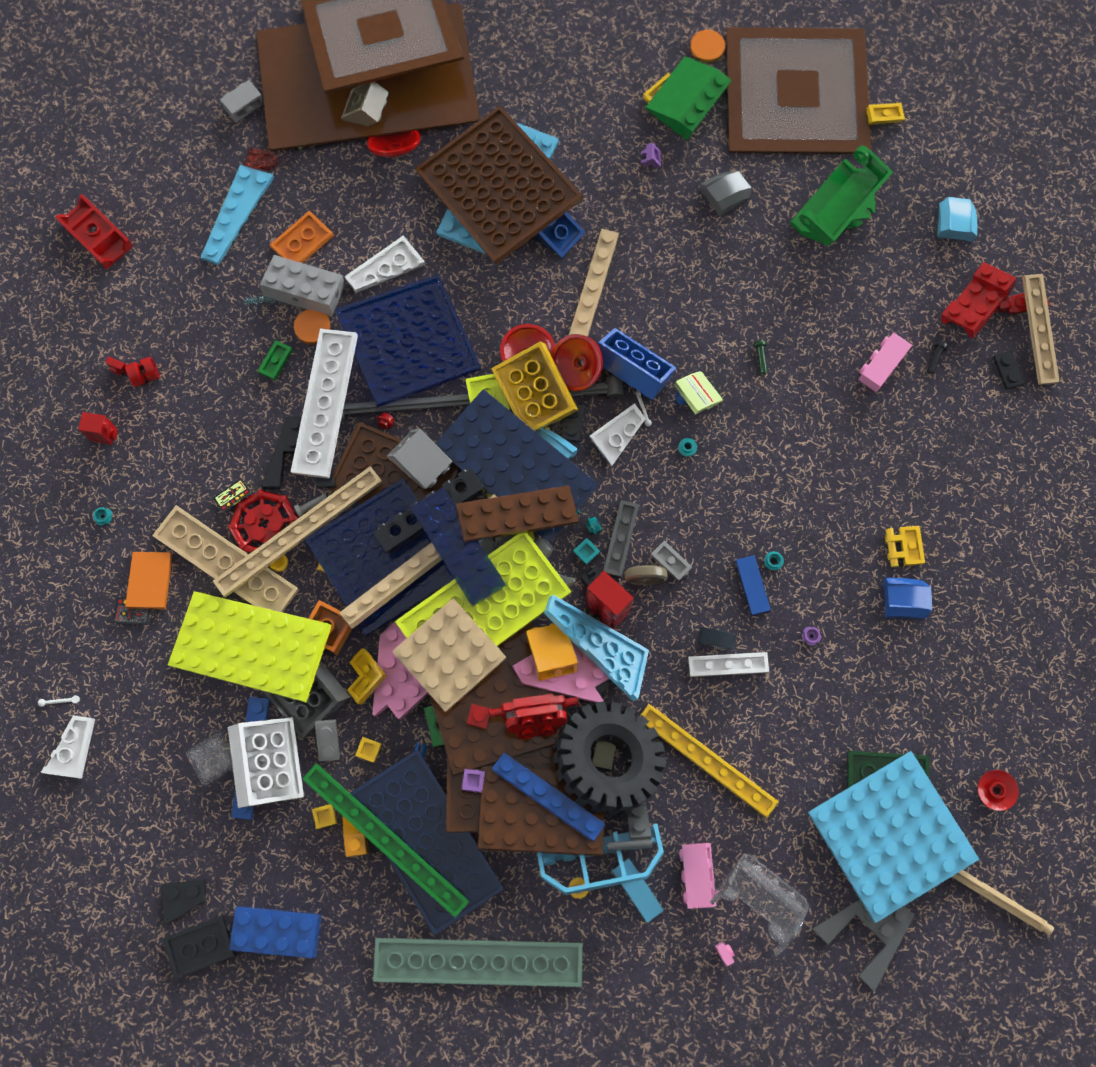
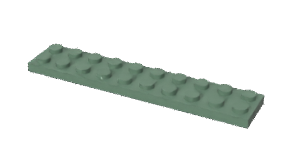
(478, 962)

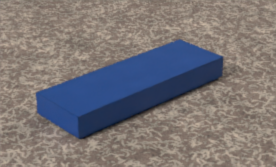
(752, 585)

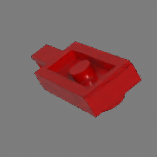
(1014, 304)

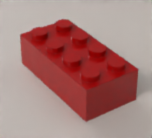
(608, 600)

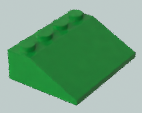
(688, 96)

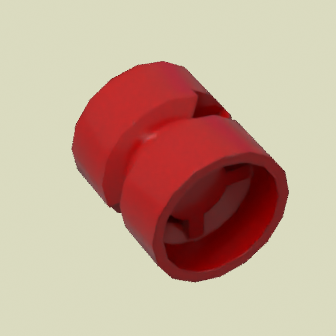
(136, 374)

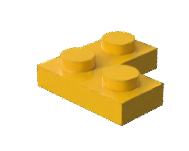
(369, 676)

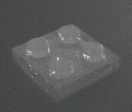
(211, 758)

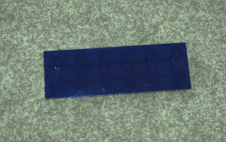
(465, 561)

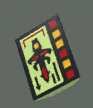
(232, 495)

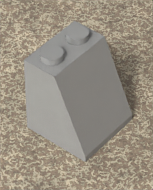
(420, 458)

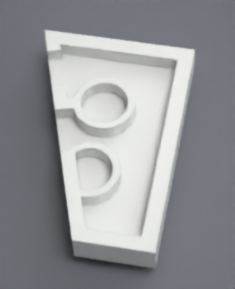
(617, 433)

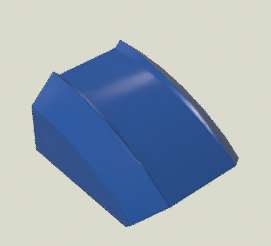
(907, 598)

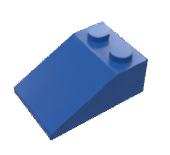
(561, 234)

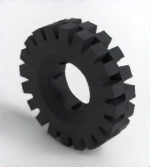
(630, 736)

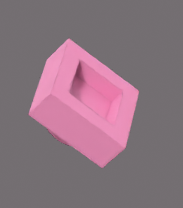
(725, 953)

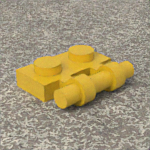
(911, 546)

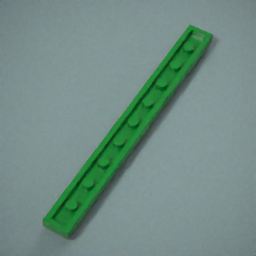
(386, 840)

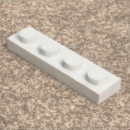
(728, 664)

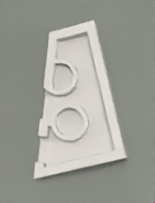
(72, 750)

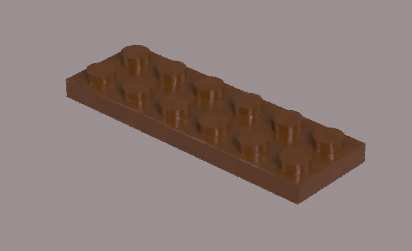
(516, 514)

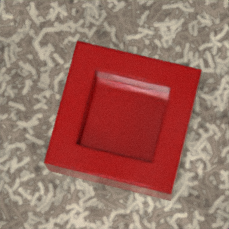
(116, 366)
(478, 716)

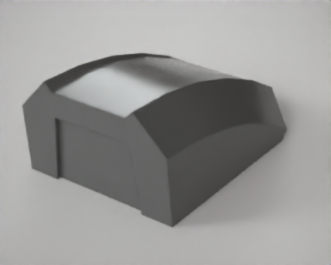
(726, 191)

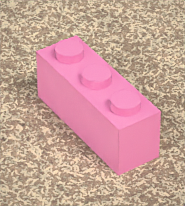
(884, 361)
(697, 875)

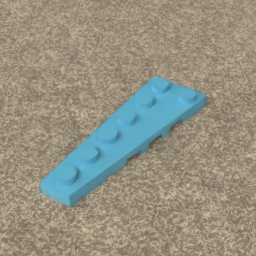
(240, 201)

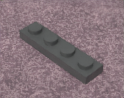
(621, 538)

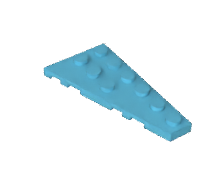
(611, 651)

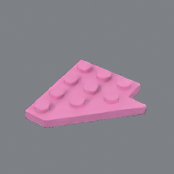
(574, 685)
(400, 688)

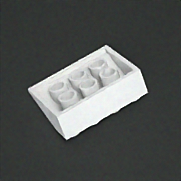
(265, 761)

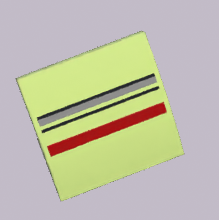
(698, 392)

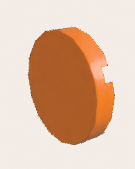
(707, 46)
(308, 326)

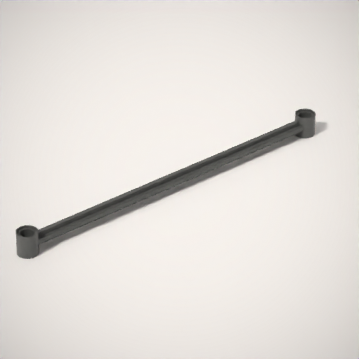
(612, 387)

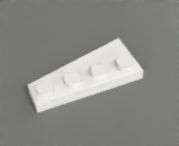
(387, 264)

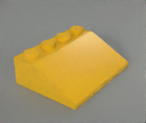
(535, 387)

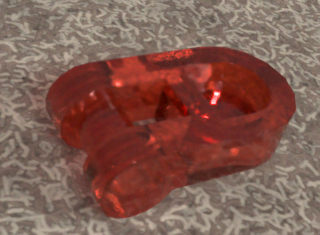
(267, 159)

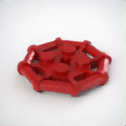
(255, 515)

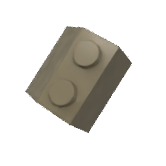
(365, 104)

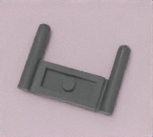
(638, 830)

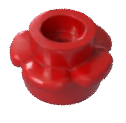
(385, 421)

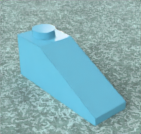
(639, 893)

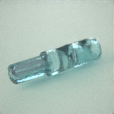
(259, 299)

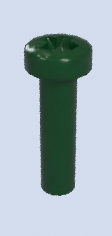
(761, 355)

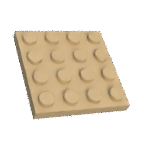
(449, 655)

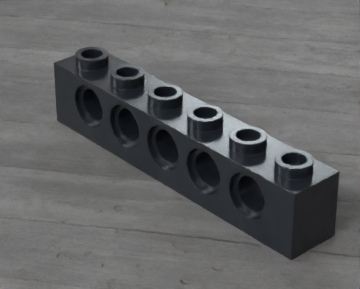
(410, 532)

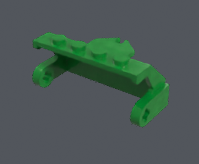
(842, 199)

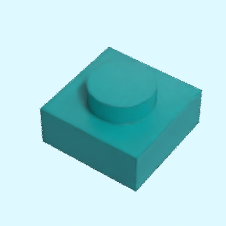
(586, 551)

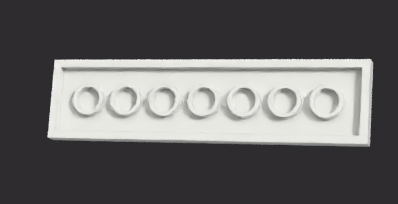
(324, 403)

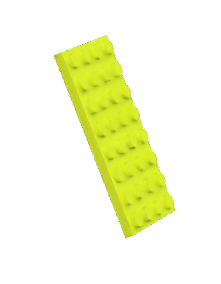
(528, 583)
(250, 646)

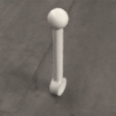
(647, 422)
(75, 699)

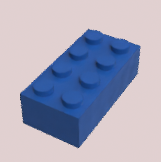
(635, 364)
(275, 932)

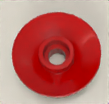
(1007, 788)

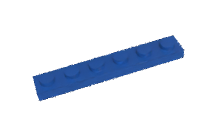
(256, 711)
(548, 797)

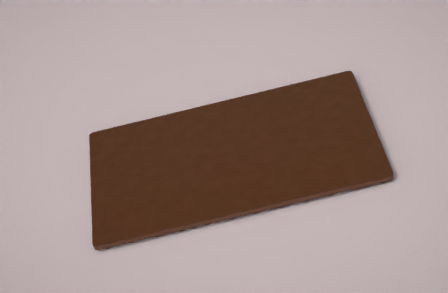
(304, 115)

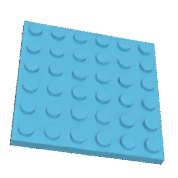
(893, 836)

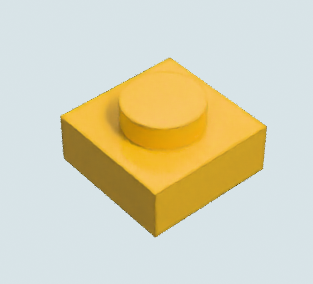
(368, 749)
(324, 816)

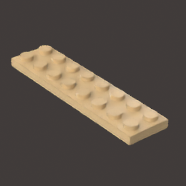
(216, 555)

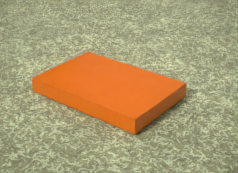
(302, 239)
(149, 580)

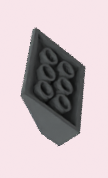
(323, 701)

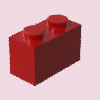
(97, 428)

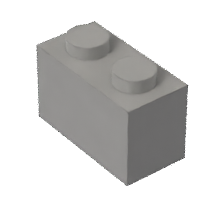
(242, 101)

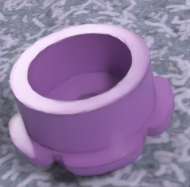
(806, 635)

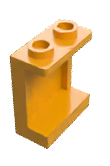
(551, 652)

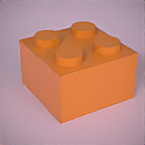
(339, 630)

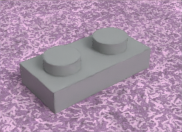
(671, 561)
(327, 740)

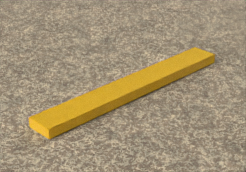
(710, 762)

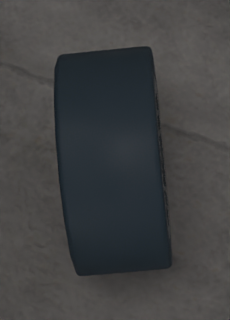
(716, 638)

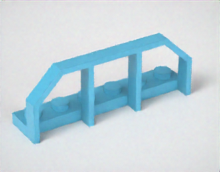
(549, 859)

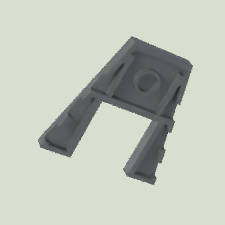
(888, 930)

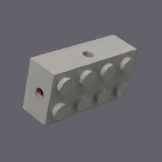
(302, 285)

